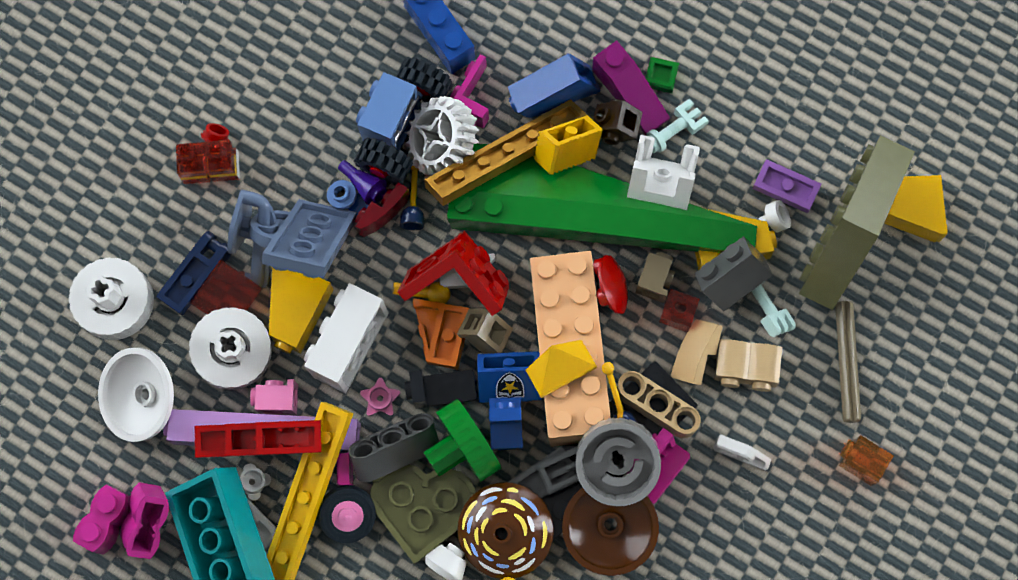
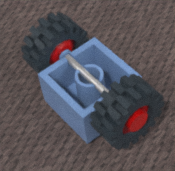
(388, 117)

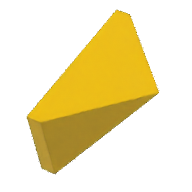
(560, 366)

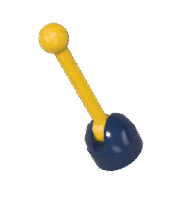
(412, 216)
(608, 368)

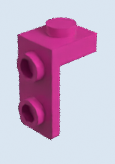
(473, 74)

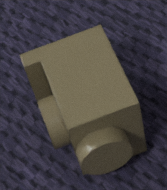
(655, 276)
(485, 331)

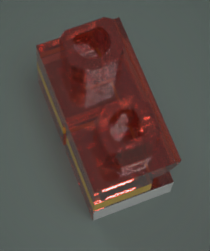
(207, 160)

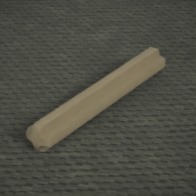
(848, 362)

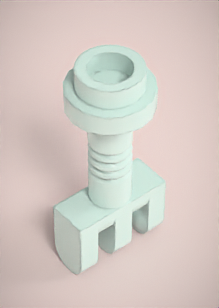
(684, 120)
(776, 321)

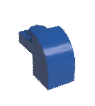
(505, 423)

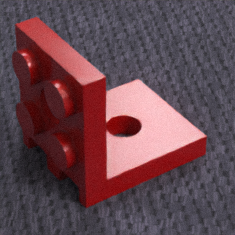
(469, 262)

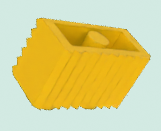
(567, 144)

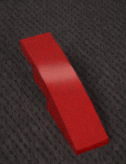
(258, 439)

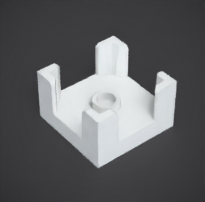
(662, 180)

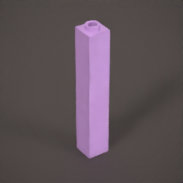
(181, 424)

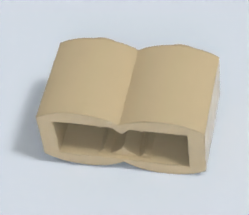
(748, 364)

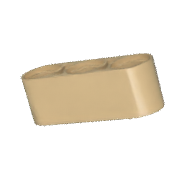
(674, 406)

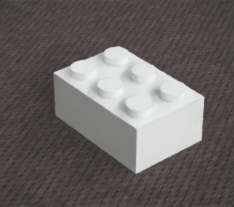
(346, 337)

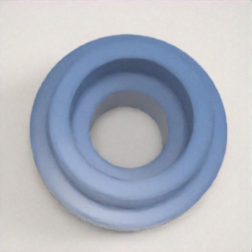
(347, 199)

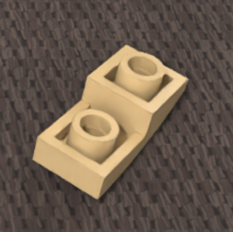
(698, 343)

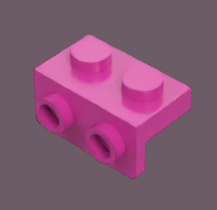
(672, 461)

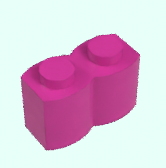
(147, 515)
(101, 526)

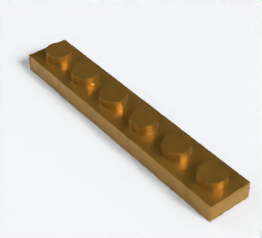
(497, 156)

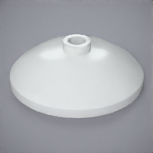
(135, 394)

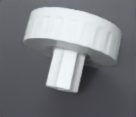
(88, 294)
(223, 327)

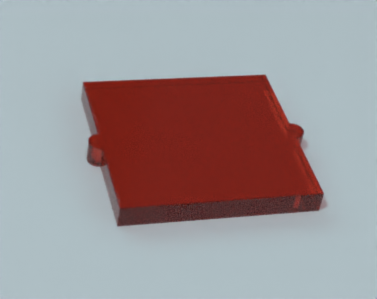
(225, 289)

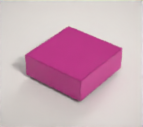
(344, 470)

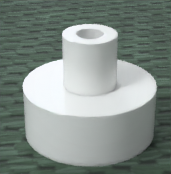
(776, 216)

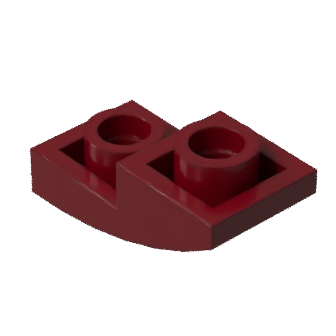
(375, 216)

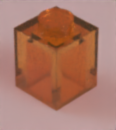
(865, 459)

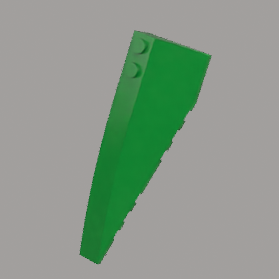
(590, 209)

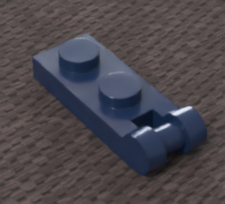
(192, 273)

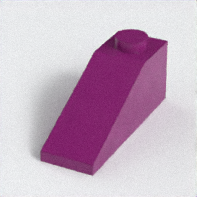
(627, 83)

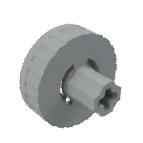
(596, 458)

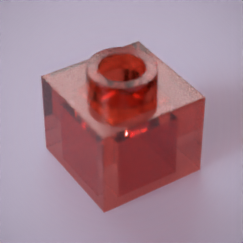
(675, 319)

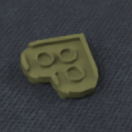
(421, 507)

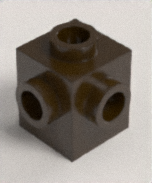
(618, 121)

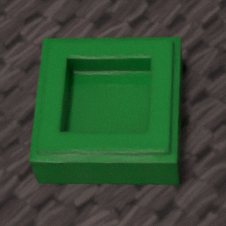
(662, 74)

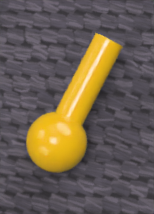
(433, 292)

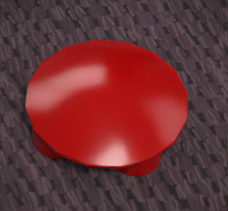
(613, 284)

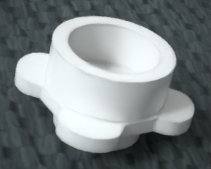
(261, 480)

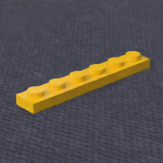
(307, 494)

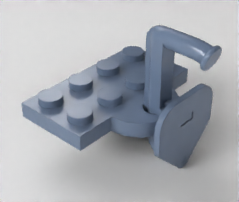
(294, 241)

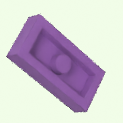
(787, 186)

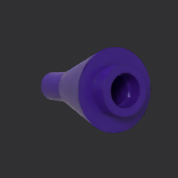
(368, 186)

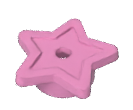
(372, 394)

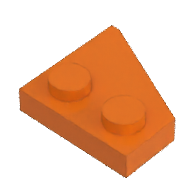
(439, 331)

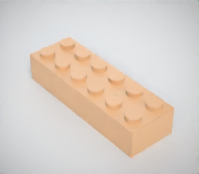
(566, 313)

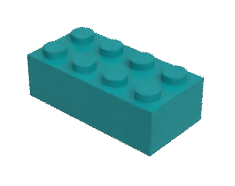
(218, 528)

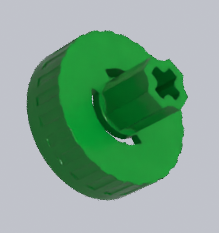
(462, 444)

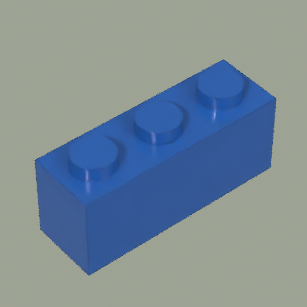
(442, 32)

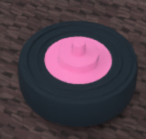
(347, 514)

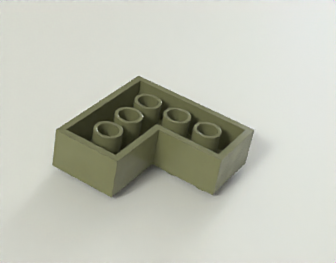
(855, 223)

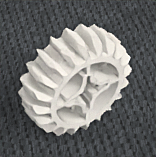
(441, 134)

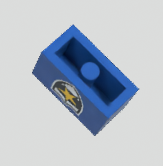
(506, 376)

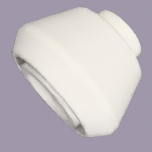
(447, 561)

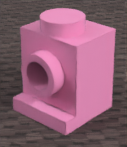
(275, 397)

